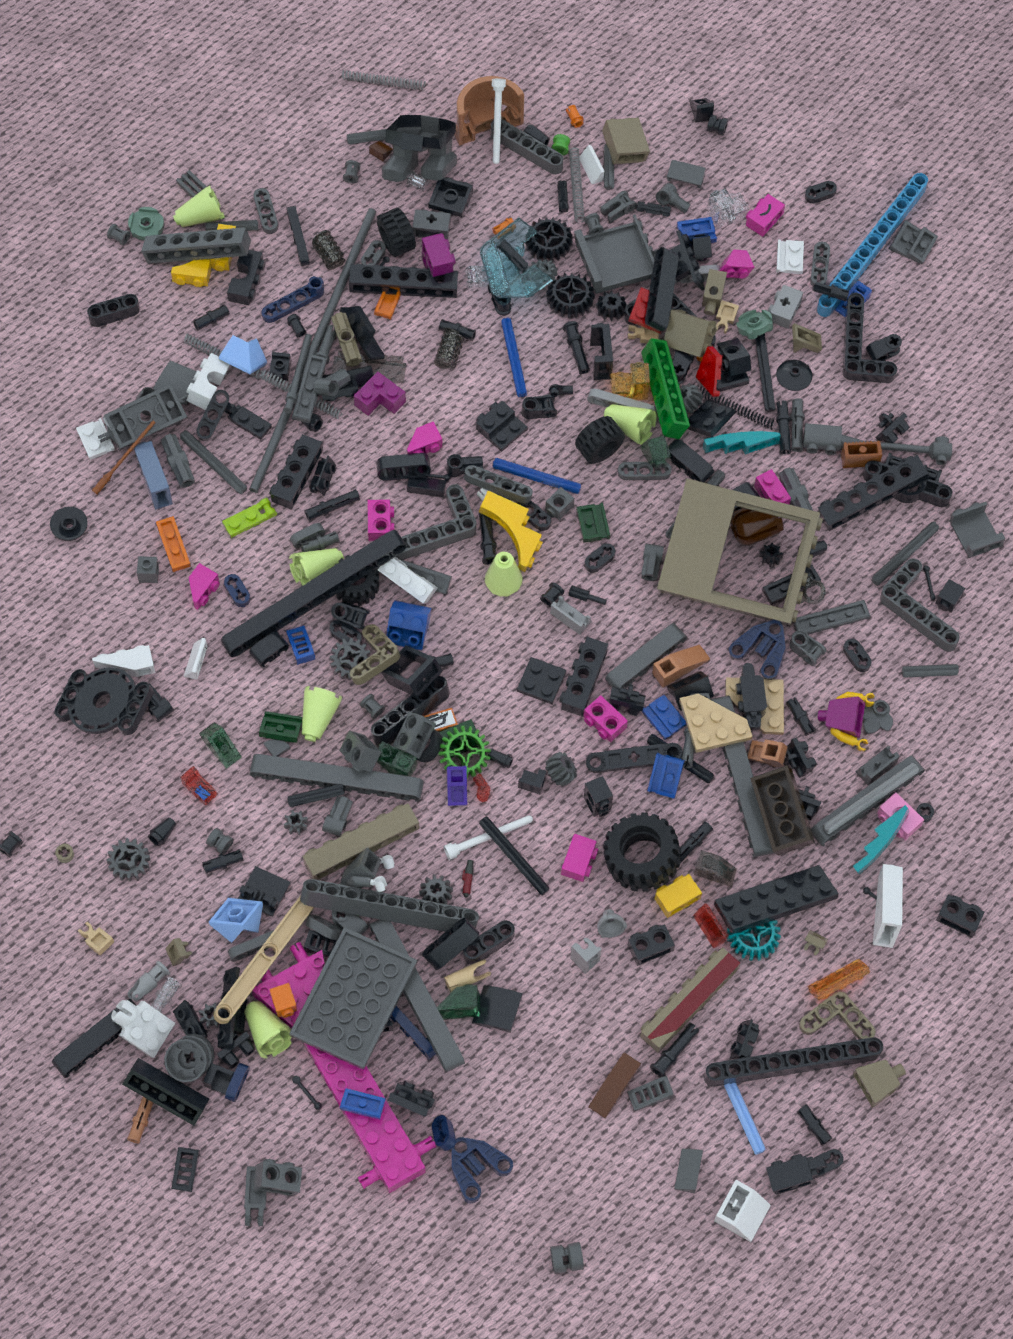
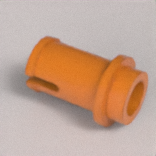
(576, 119)
(501, 226)

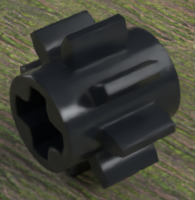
(767, 558)

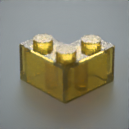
(632, 384)

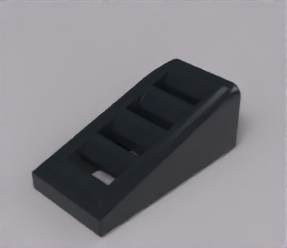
(311, 949)
(182, 1150)

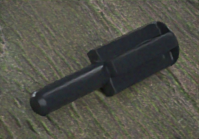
(584, 595)

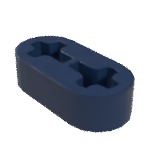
(240, 588)
(237, 1082)
(443, 1133)

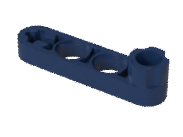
(315, 289)
(410, 1030)

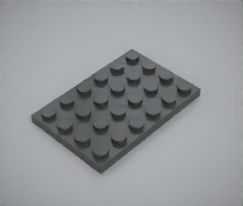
(353, 998)

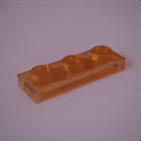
(839, 979)

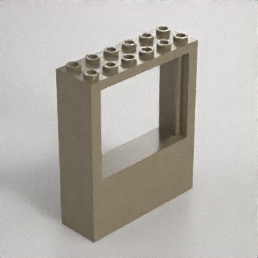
(700, 541)

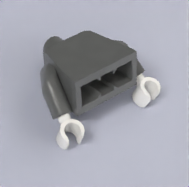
(363, 870)

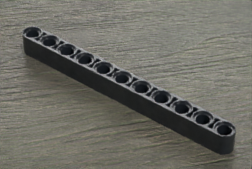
(313, 593)

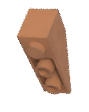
(679, 664)

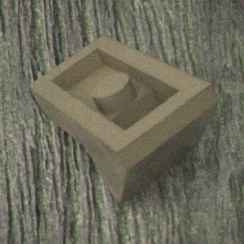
(805, 339)

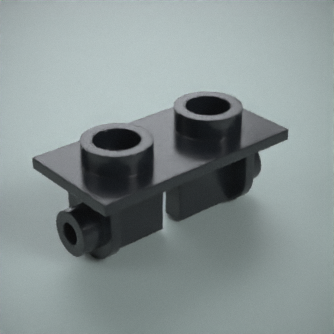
(325, 469)
(188, 1019)
(747, 1033)

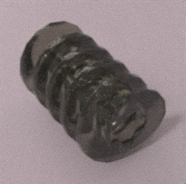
(328, 250)
(449, 349)

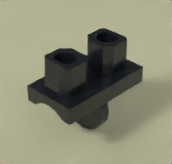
(898, 423)
(627, 698)
(797, 759)
(810, 804)
(242, 1043)

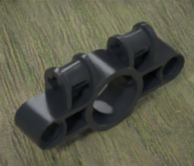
(927, 491)

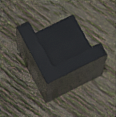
(532, 781)
(218, 1078)

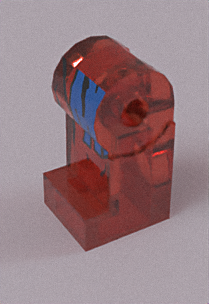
(198, 786)

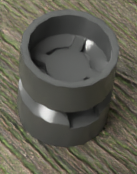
(574, 1257)

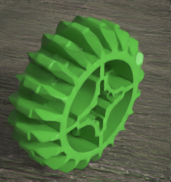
(464, 742)

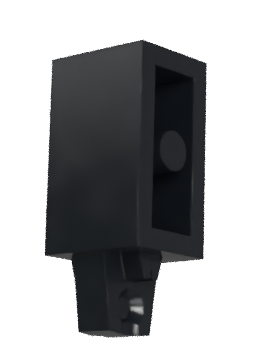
(794, 1173)

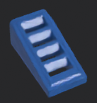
(858, 287)
(303, 657)

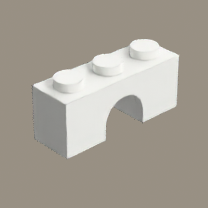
(212, 371)
(408, 580)

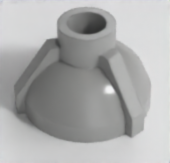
(611, 924)

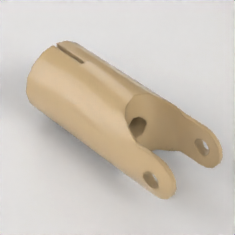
(465, 976)

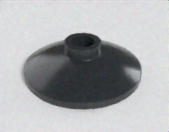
(793, 381)
(67, 516)

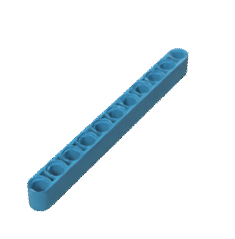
(906, 201)

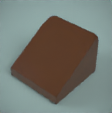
(380, 150)

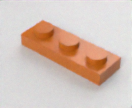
(173, 544)

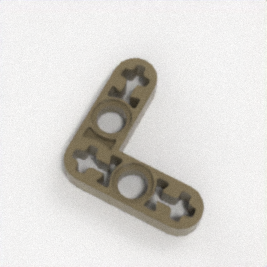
(381, 656)
(835, 1010)

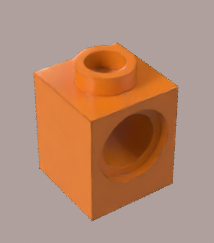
(283, 1000)

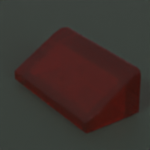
(710, 926)

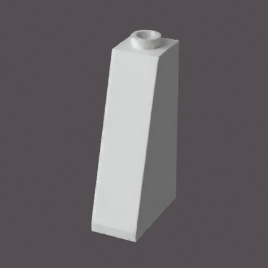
(888, 906)

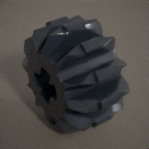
(616, 310)

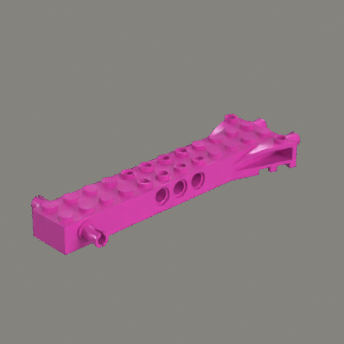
(384, 1140)

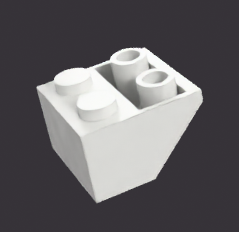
(742, 1211)

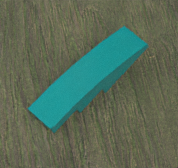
(747, 441)
(886, 833)

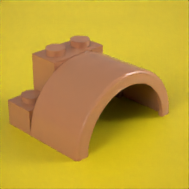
(477, 107)

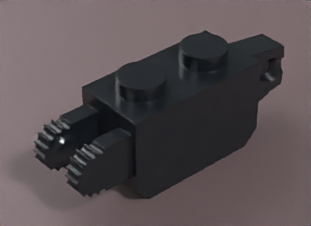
(752, 696)

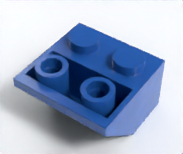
(408, 624)

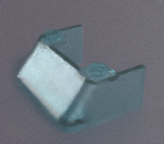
(503, 274)

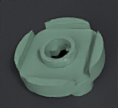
(140, 217)
(754, 323)

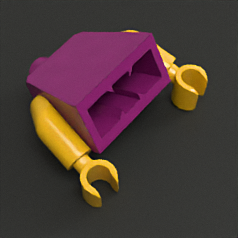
(846, 717)

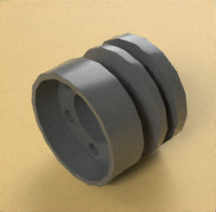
(178, 1057)

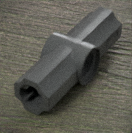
(177, 460)
(797, 492)

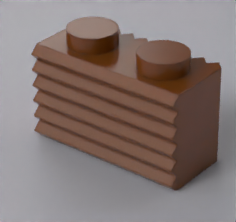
(860, 453)

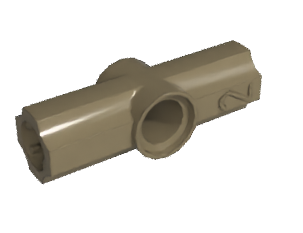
(349, 347)

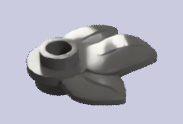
(875, 720)

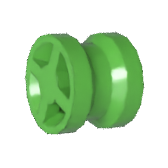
(561, 144)

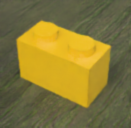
(677, 895)

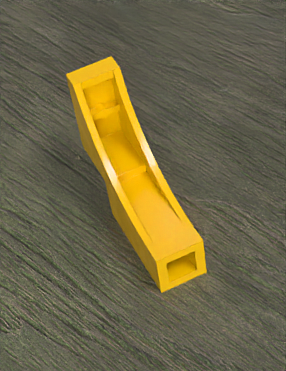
(198, 271)
(513, 519)

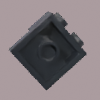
(451, 196)
(500, 425)
(413, 1099)

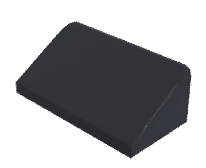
(427, 486)

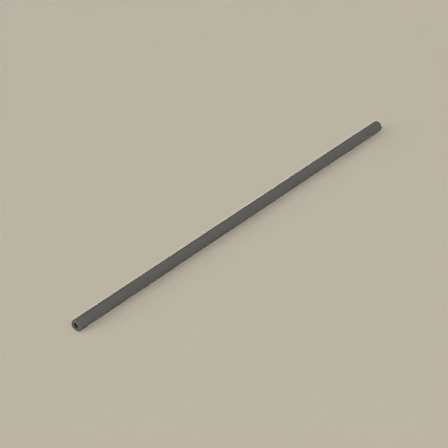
(316, 342)

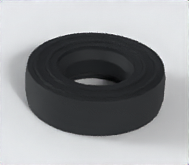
(433, 748)

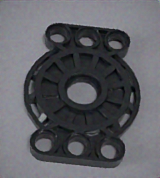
(117, 711)

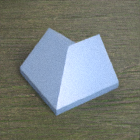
(243, 355)
(237, 916)

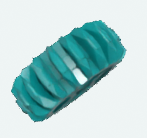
(756, 950)

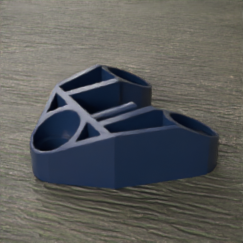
(750, 639)
(487, 1153)

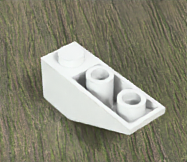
(134, 661)

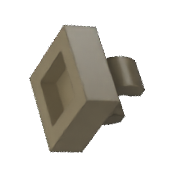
(816, 940)
(177, 952)

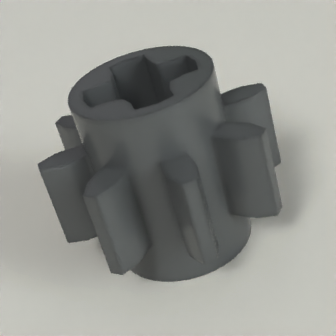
(297, 827)
(208, 1011)

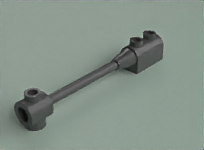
(832, 440)

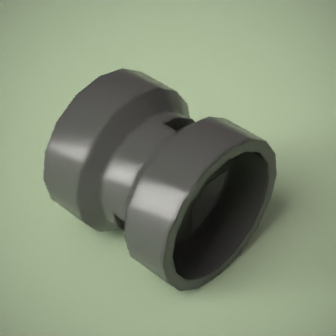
(219, 841)

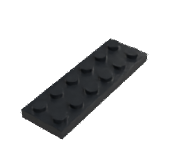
(775, 899)

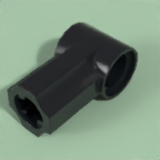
(462, 463)
(158, 706)

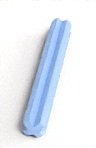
(745, 1118)

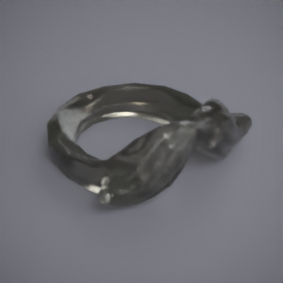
(810, 582)

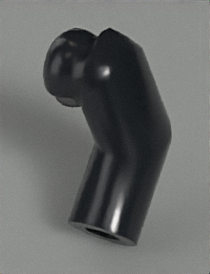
(556, 390)

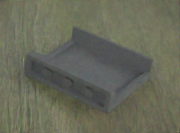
(616, 256)

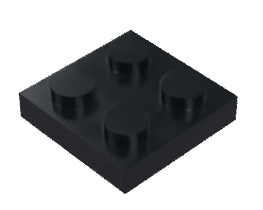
(710, 418)
(541, 680)

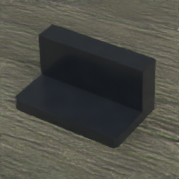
(690, 685)

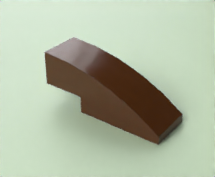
(614, 1085)

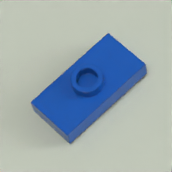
(362, 1103)

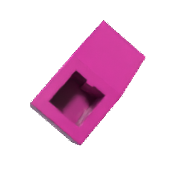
(737, 264)
(425, 440)
(202, 583)

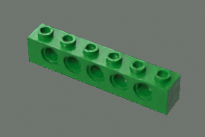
(665, 389)

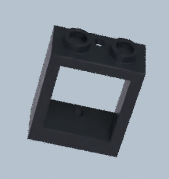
(414, 685)

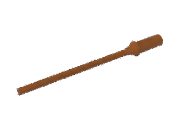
(106, 478)

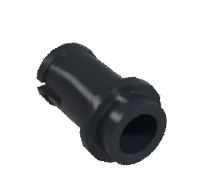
(294, 322)
(445, 660)
(500, 758)

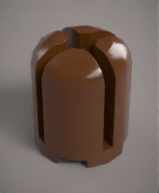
(754, 526)

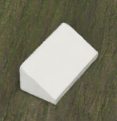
(592, 165)
(196, 659)

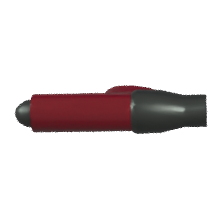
(467, 878)

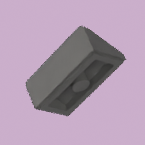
(688, 1170)

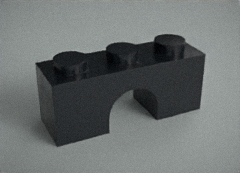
(243, 289)

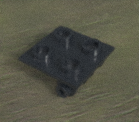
(266, 888)

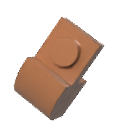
(768, 752)

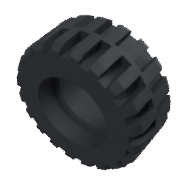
(638, 829)

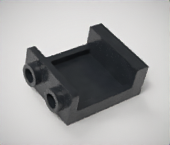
(603, 364)

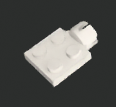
(142, 1026)

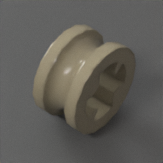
(69, 856)

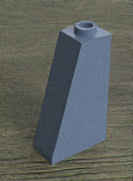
(153, 475)

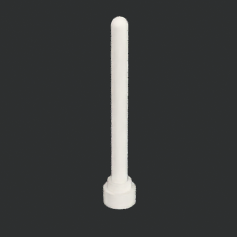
(498, 86)
(453, 850)

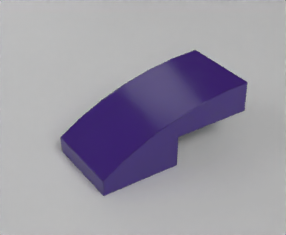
(457, 785)

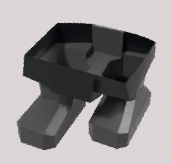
(420, 133)

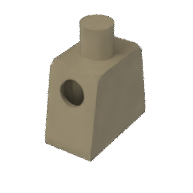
(713, 291)
(878, 1080)

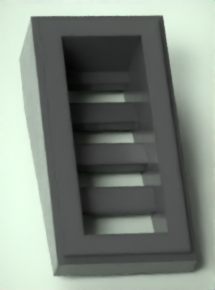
(653, 1100)

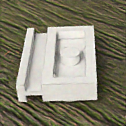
(790, 256)
(89, 436)

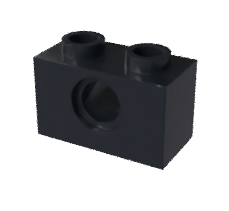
(734, 357)

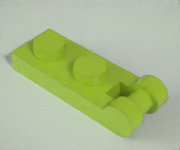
(249, 518)

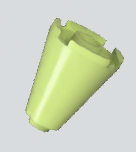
(200, 209)
(633, 421)
(313, 563)
(503, 575)
(318, 711)
(267, 1030)

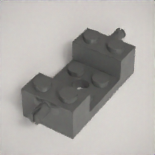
(125, 422)

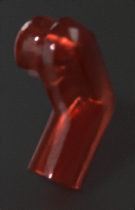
(483, 789)

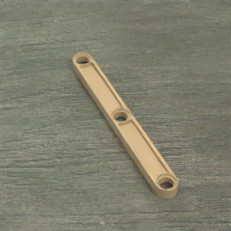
(261, 963)

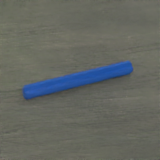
(514, 357)
(536, 475)

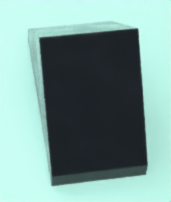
(701, 109)

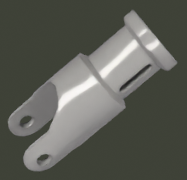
(148, 981)

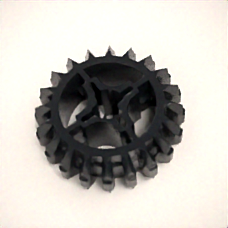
(558, 244)
(581, 298)

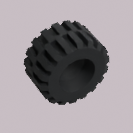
(396, 232)
(600, 440)
(361, 592)

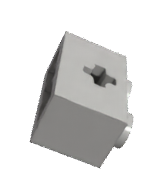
(785, 306)

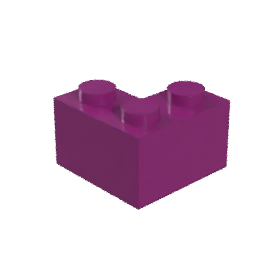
(436, 255)
(379, 391)

